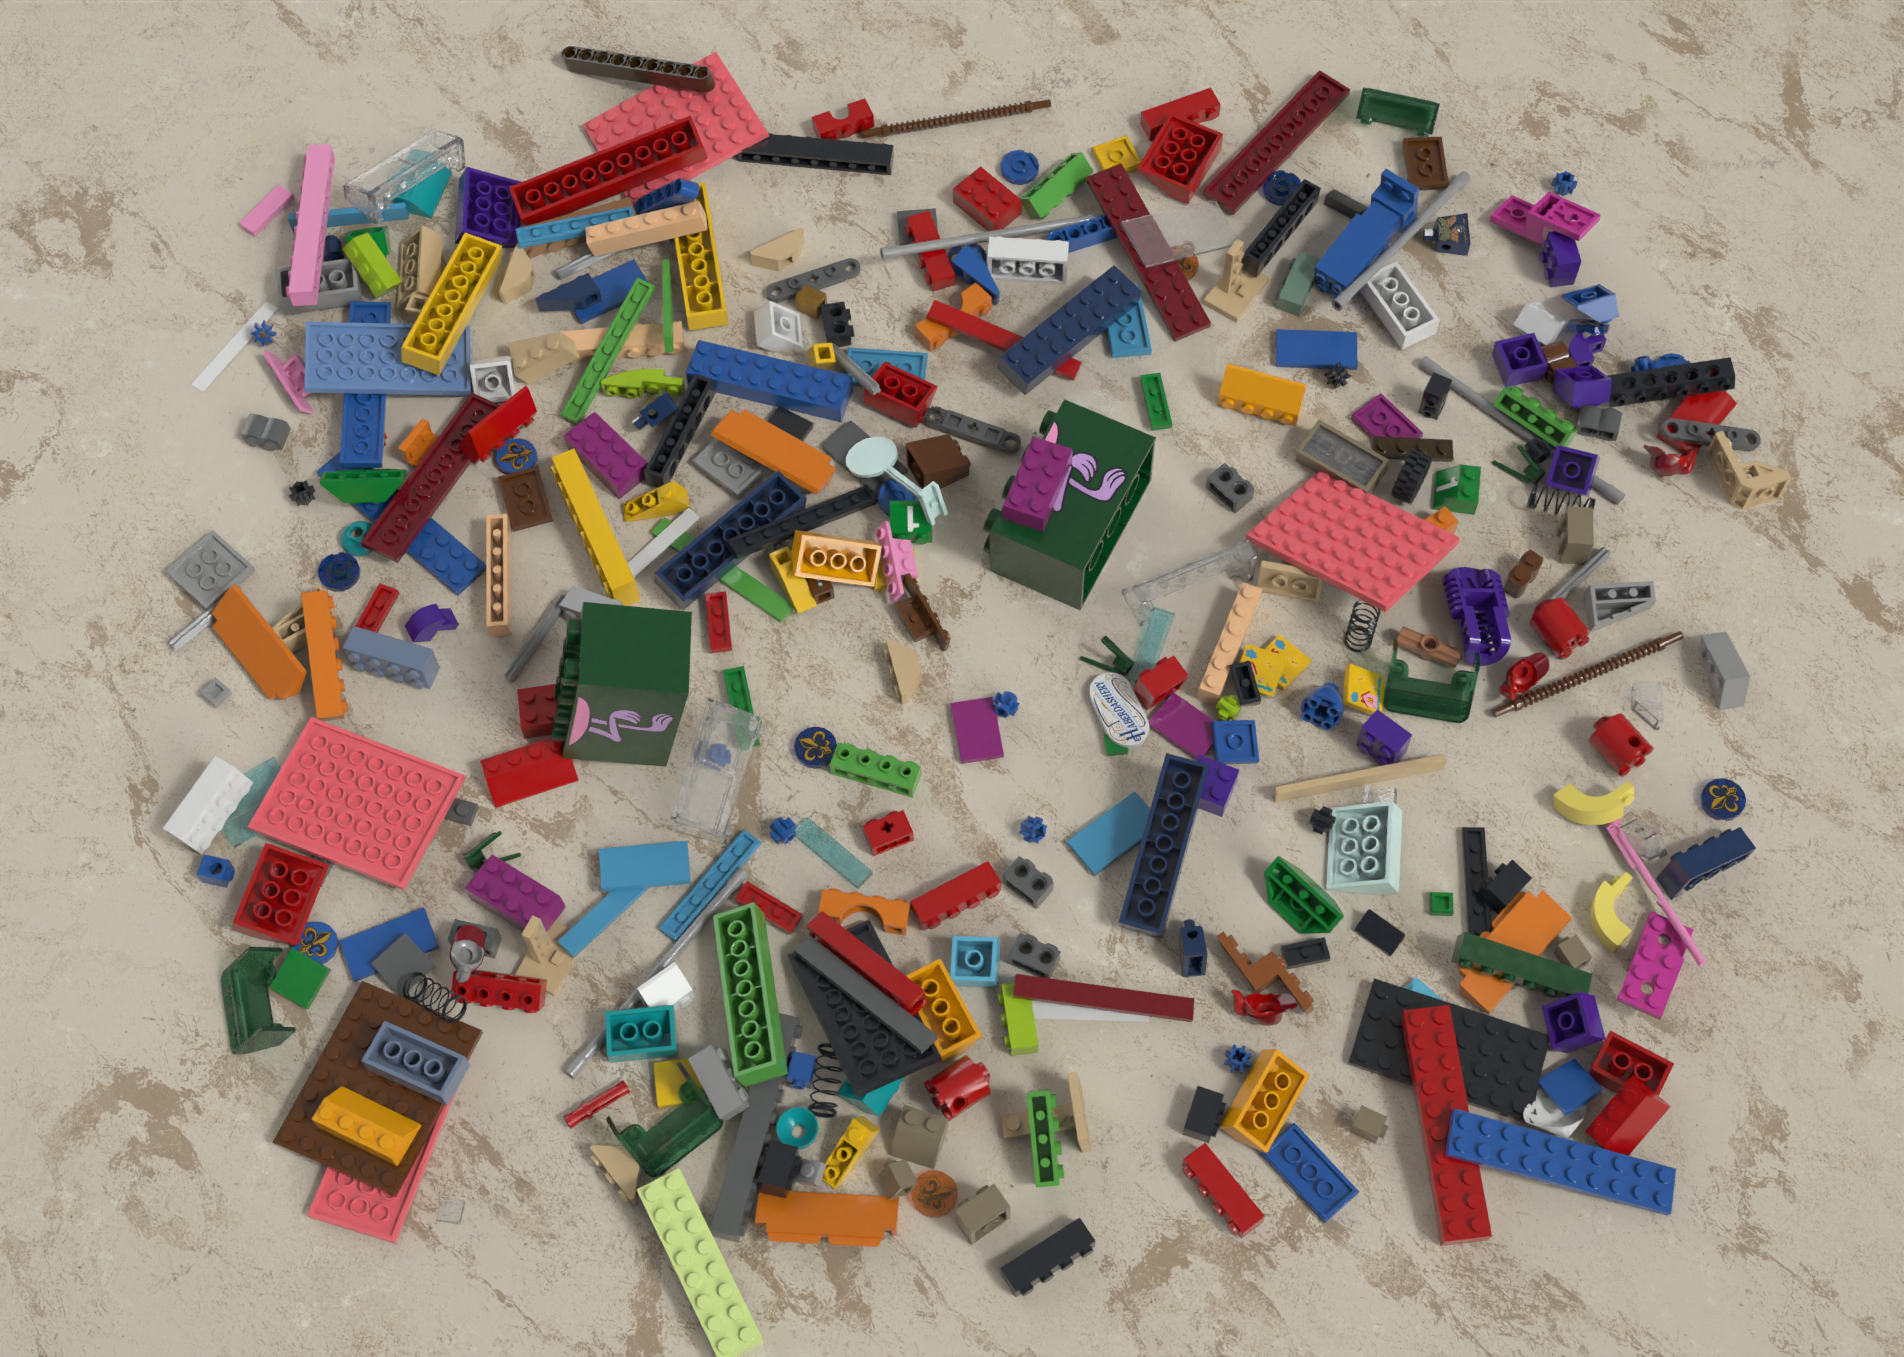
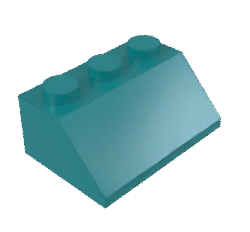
(426, 195)
(641, 1033)
(872, 1102)

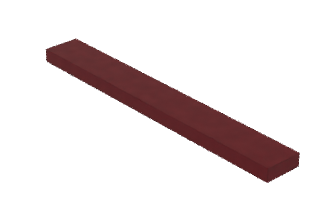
(1103, 998)

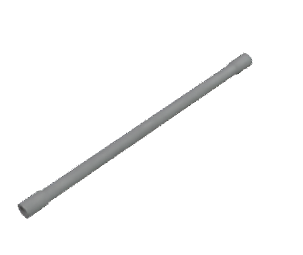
(897, 251)
(1346, 296)
(1430, 366)
(731, 885)

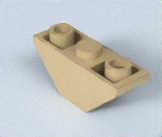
(779, 252)
(517, 276)
(903, 669)
(620, 1169)

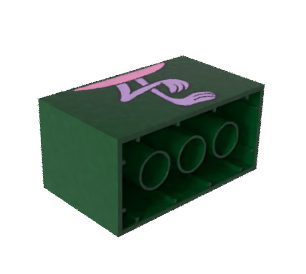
(1091, 512)
(622, 683)

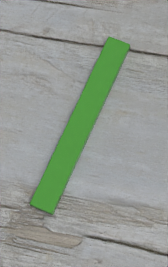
(608, 351)
(739, 581)

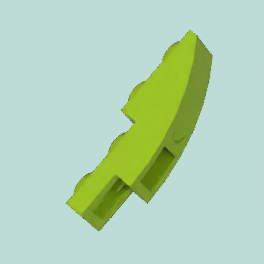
(636, 382)

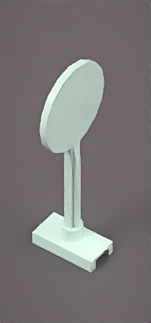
(877, 456)

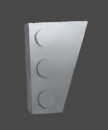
(576, 596)
(1616, 602)
(1724, 670)
(718, 1080)

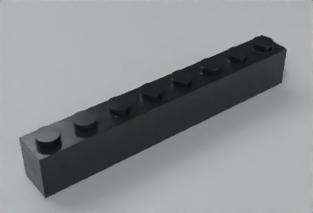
(821, 154)

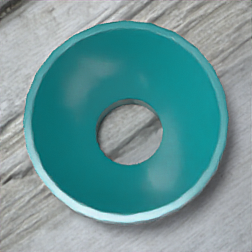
(351, 544)
(797, 1117)

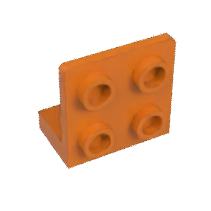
(417, 443)

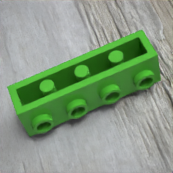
(1056, 186)
(1534, 417)
(875, 769)
(1043, 1137)

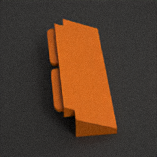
(776, 449)
(257, 646)
(1524, 924)
(839, 1217)

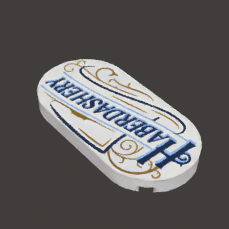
(1119, 710)

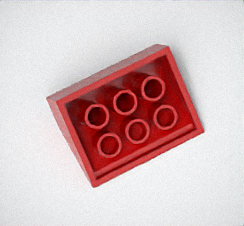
(1180, 157)
(279, 896)

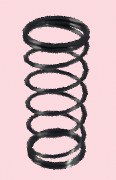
(1533, 496)
(1360, 628)
(444, 1006)
(823, 1105)

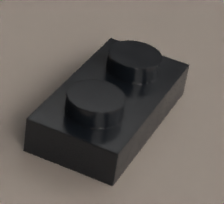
(1305, 953)

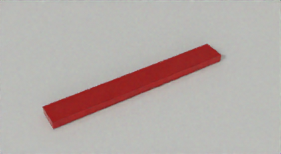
(987, 333)

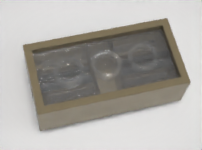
(1341, 457)

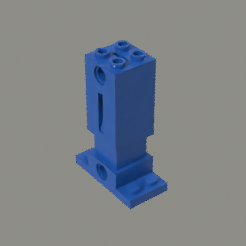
(1369, 235)

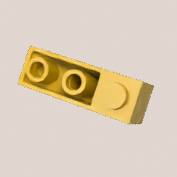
(657, 503)
(793, 586)
(849, 1150)

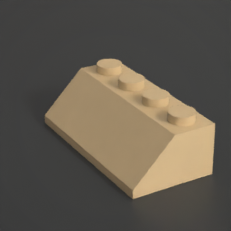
(419, 264)

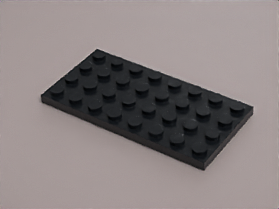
(863, 1045)
(1496, 1056)

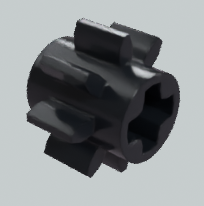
(1340, 371)
(1537, 450)
(302, 493)
(1322, 820)

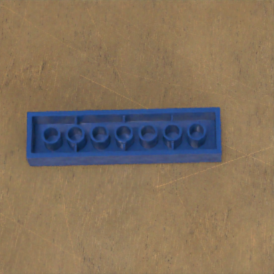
(772, 380)

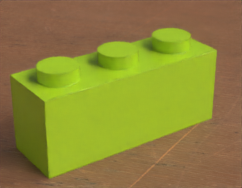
(372, 265)
(1019, 1022)

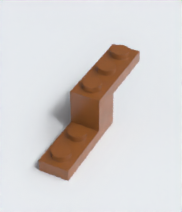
(1266, 972)

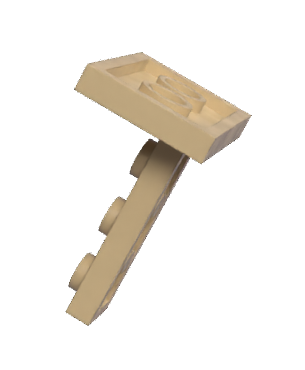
(1235, 288)
(1288, 581)
(544, 955)
(1018, 1126)

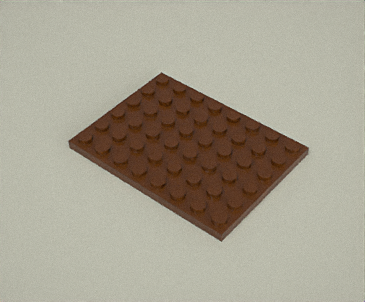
(342, 1066)

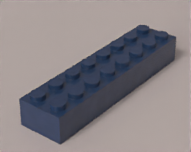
(1069, 330)
(707, 556)
(1164, 846)

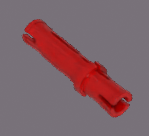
(598, 1103)

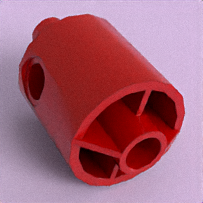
(1559, 626)
(1620, 743)
(959, 1087)

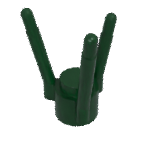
(1532, 471)
(1122, 662)
(475, 856)

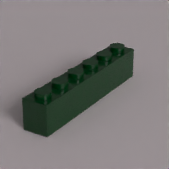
(1519, 967)

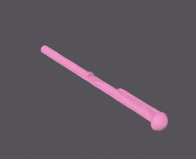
(1635, 862)

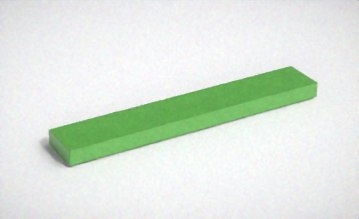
(667, 305)

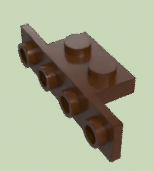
(919, 617)

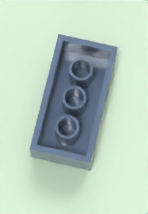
(391, 658)
(415, 1063)

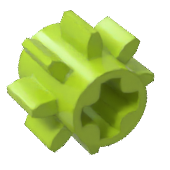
(1228, 708)

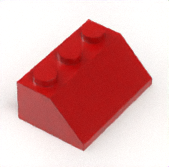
(901, 394)
(1627, 1117)

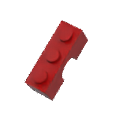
(859, 118)

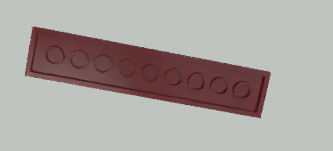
(1276, 142)
(1163, 282)
(426, 485)

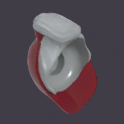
(467, 951)

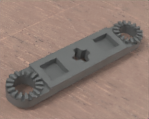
(824, 276)
(1695, 433)
(984, 434)

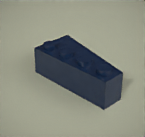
(1705, 861)

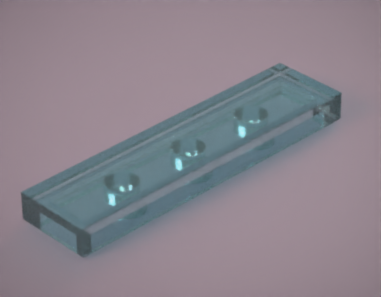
(1153, 642)
(833, 853)

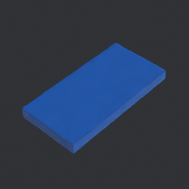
(614, 288)
(1316, 349)
(366, 946)
(1310, 1173)

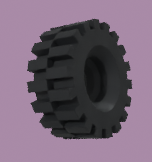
(1411, 476)

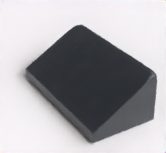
(1344, 204)
(1245, 684)
(1380, 932)

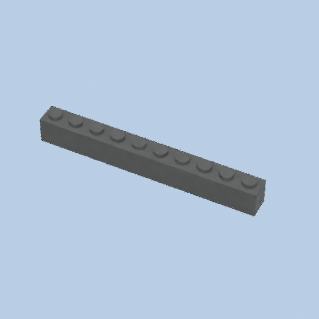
(750, 1145)

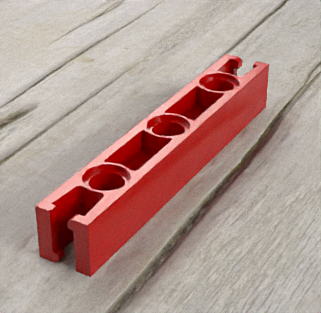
(867, 963)

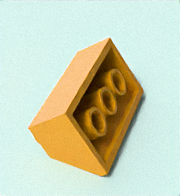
(1262, 394)
(835, 558)
(945, 1011)
(1264, 1100)
(366, 1124)

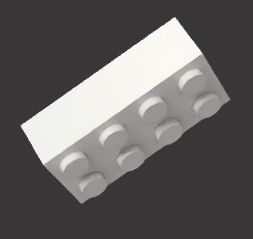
(1028, 260)
(1400, 306)
(208, 805)

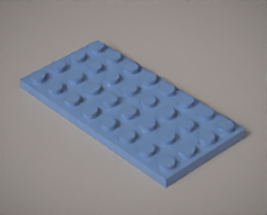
(369, 361)

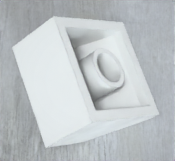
(1541, 321)
(777, 328)
(493, 378)
(667, 988)

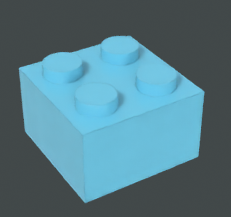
(975, 961)

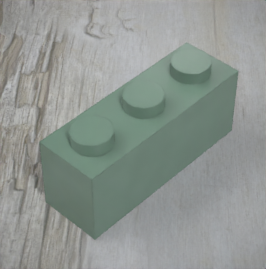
(1297, 284)

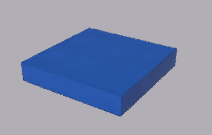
(1235, 742)
(1570, 1087)

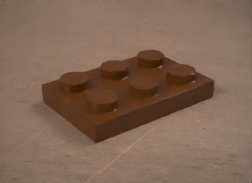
(1425, 162)
(525, 499)

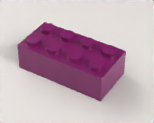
(606, 455)
(1037, 483)
(513, 895)

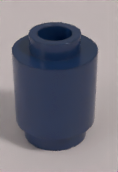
(332, 249)

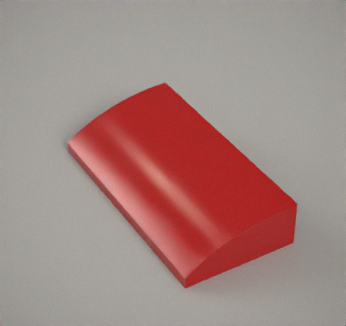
(1703, 408)

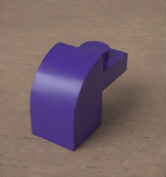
(1583, 349)
(428, 620)

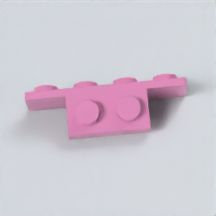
(292, 377)
(896, 559)

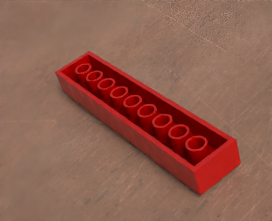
(609, 172)
(1437, 1091)

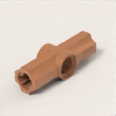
(1441, 652)

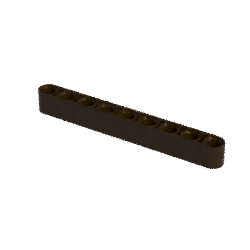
(638, 69)

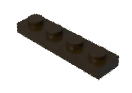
(1401, 447)

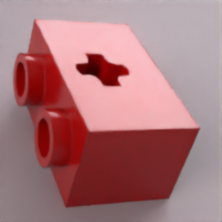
(881, 841)

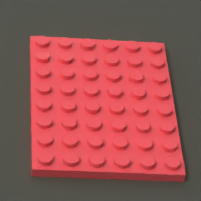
(720, 116)
(1353, 540)
(357, 803)

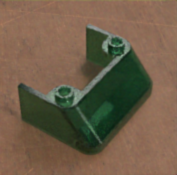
(1398, 111)
(1429, 698)
(248, 1002)
(675, 1134)

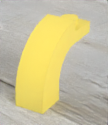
(1591, 809)
(1604, 922)

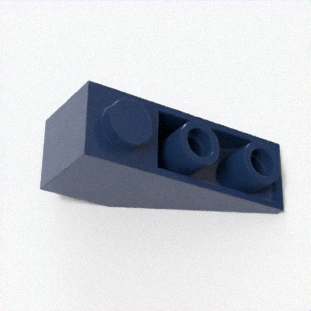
(574, 295)

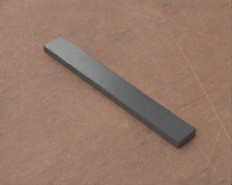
(866, 994)

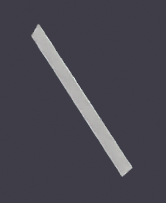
(233, 347)
(661, 542)
(1057, 1011)

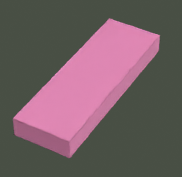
(266, 210)

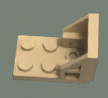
(1743, 492)

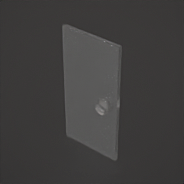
(1179, 233)
(1097, 379)

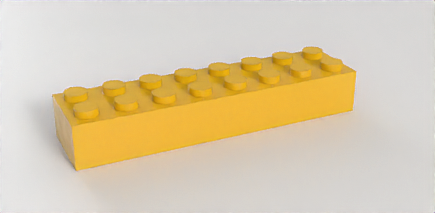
(701, 274)
(451, 304)
(594, 528)

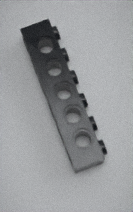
(1280, 228)
(1672, 382)
(680, 431)

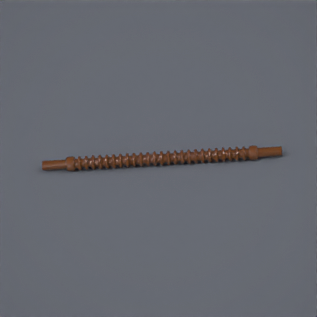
(885, 130)
(1657, 645)

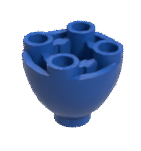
(1323, 706)

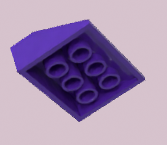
(487, 208)

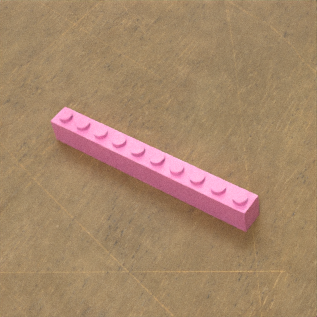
(311, 225)

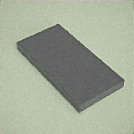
(839, 446)

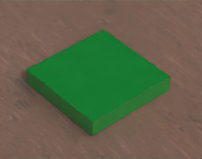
(300, 978)

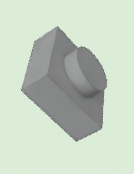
(216, 692)
(811, 1173)

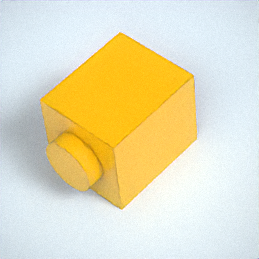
(821, 356)

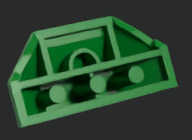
(363, 484)
(1300, 899)

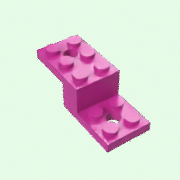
(1547, 215)
(1654, 966)

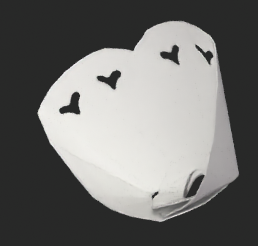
(1551, 1118)

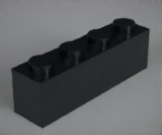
(1048, 1257)

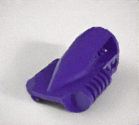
(1479, 604)

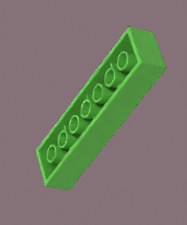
(749, 995)

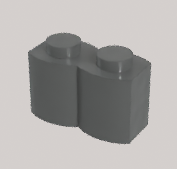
(1599, 422)
(265, 432)

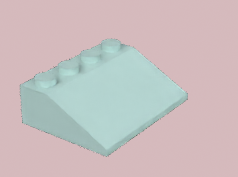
(1365, 849)

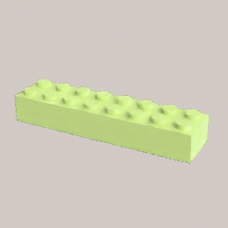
(700, 1265)

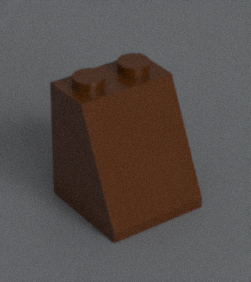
(936, 460)

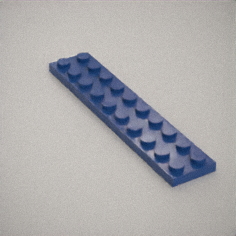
(364, 413)
(432, 548)
(1560, 1162)

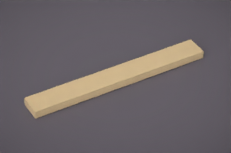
(1359, 778)

